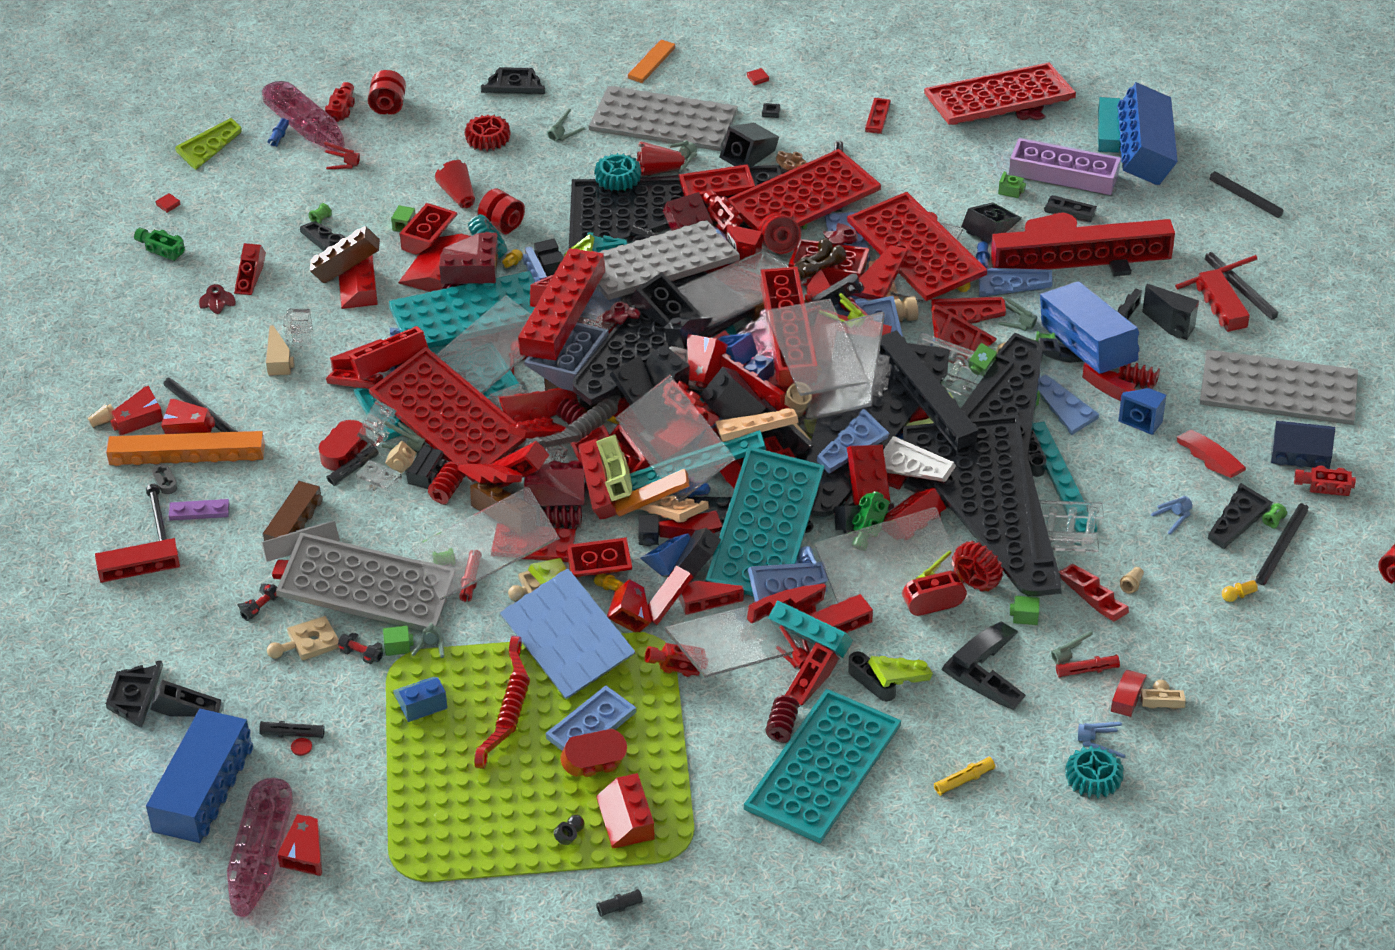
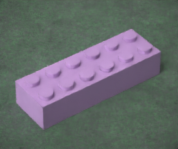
(1064, 166)

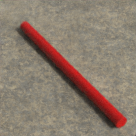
(1223, 269)

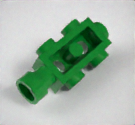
(161, 243)
(872, 510)

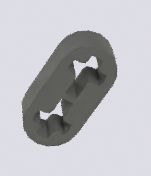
(161, 480)

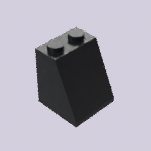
(747, 144)
(665, 362)

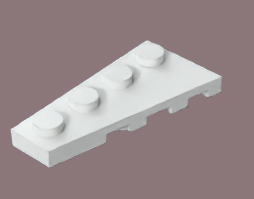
(914, 461)

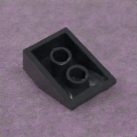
(988, 220)
(662, 300)
(1170, 310)
(732, 396)

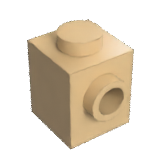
(400, 457)

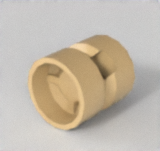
(907, 309)
(795, 401)

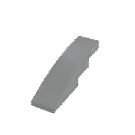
(284, 545)

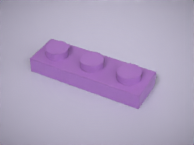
(199, 509)

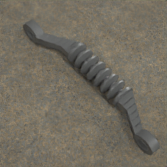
(584, 424)

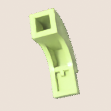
(618, 475)

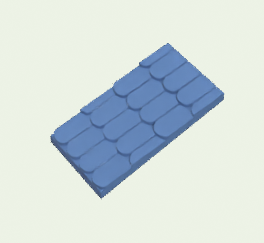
(567, 633)

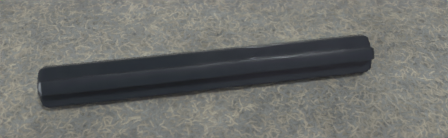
(1246, 194)

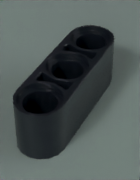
(1036, 457)
(862, 672)

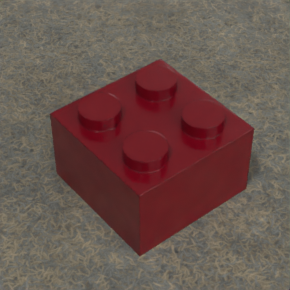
(686, 211)

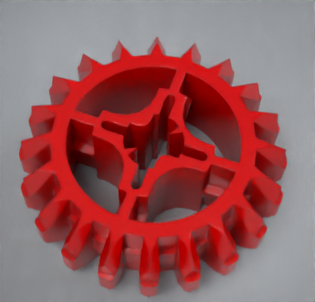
(487, 132)
(977, 566)

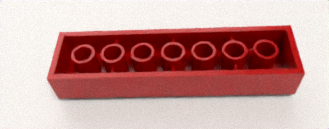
(780, 289)
(561, 304)

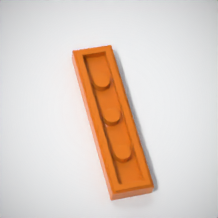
(651, 61)
(652, 492)

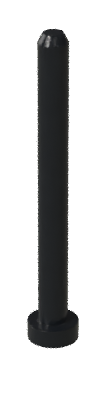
(153, 491)

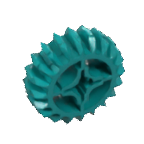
(617, 172)
(481, 224)
(1094, 772)

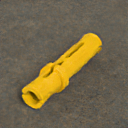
(972, 772)

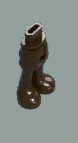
(824, 258)

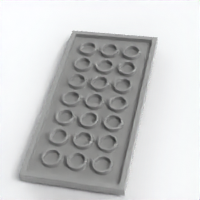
(663, 117)
(673, 253)
(1279, 387)
(360, 582)

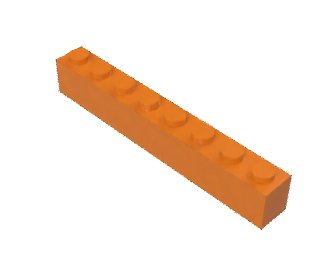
(185, 448)

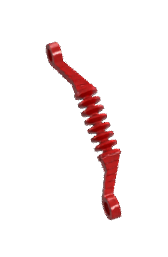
(511, 705)

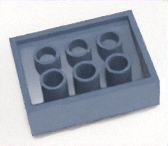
(576, 352)

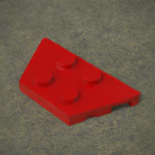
(958, 331)

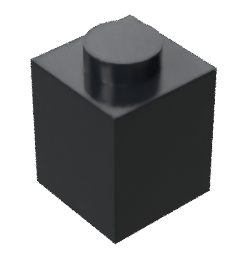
(648, 530)

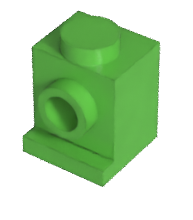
(1011, 185)

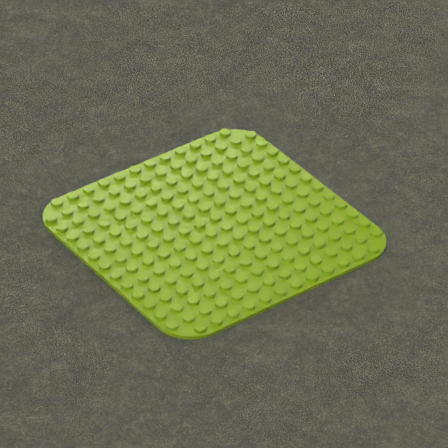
(501, 819)

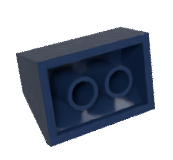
(1302, 444)

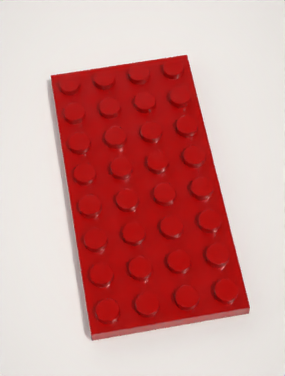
(999, 93)
(807, 191)
(934, 257)
(447, 411)

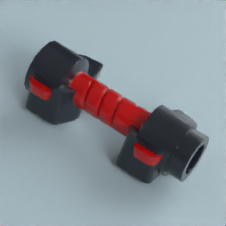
(251, 608)
(349, 643)

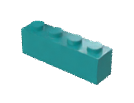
(1108, 125)
(810, 628)

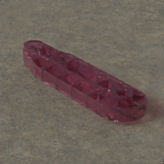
(316, 123)
(265, 812)

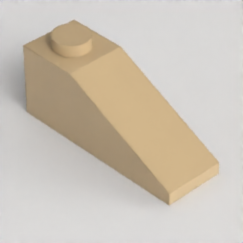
(278, 355)

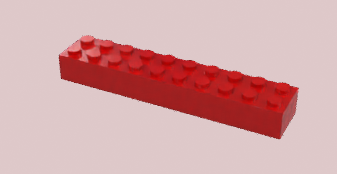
(1083, 245)

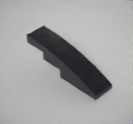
(984, 644)
(985, 683)

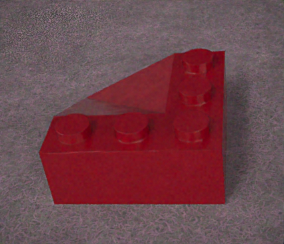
(470, 260)
(558, 483)

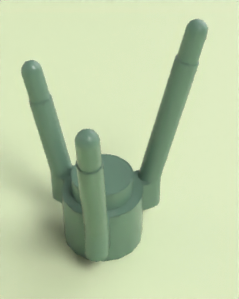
(557, 131)
(688, 150)
(1026, 317)
(414, 442)
(431, 636)
(1063, 654)

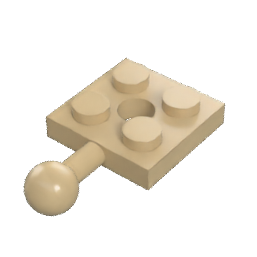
(301, 640)

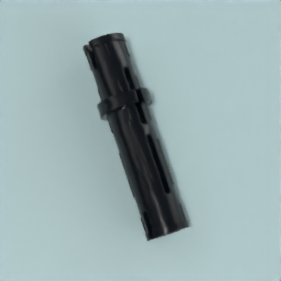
(369, 453)
(291, 729)

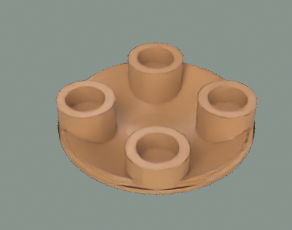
(790, 161)

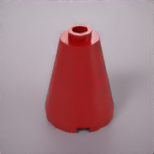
(658, 159)
(456, 182)

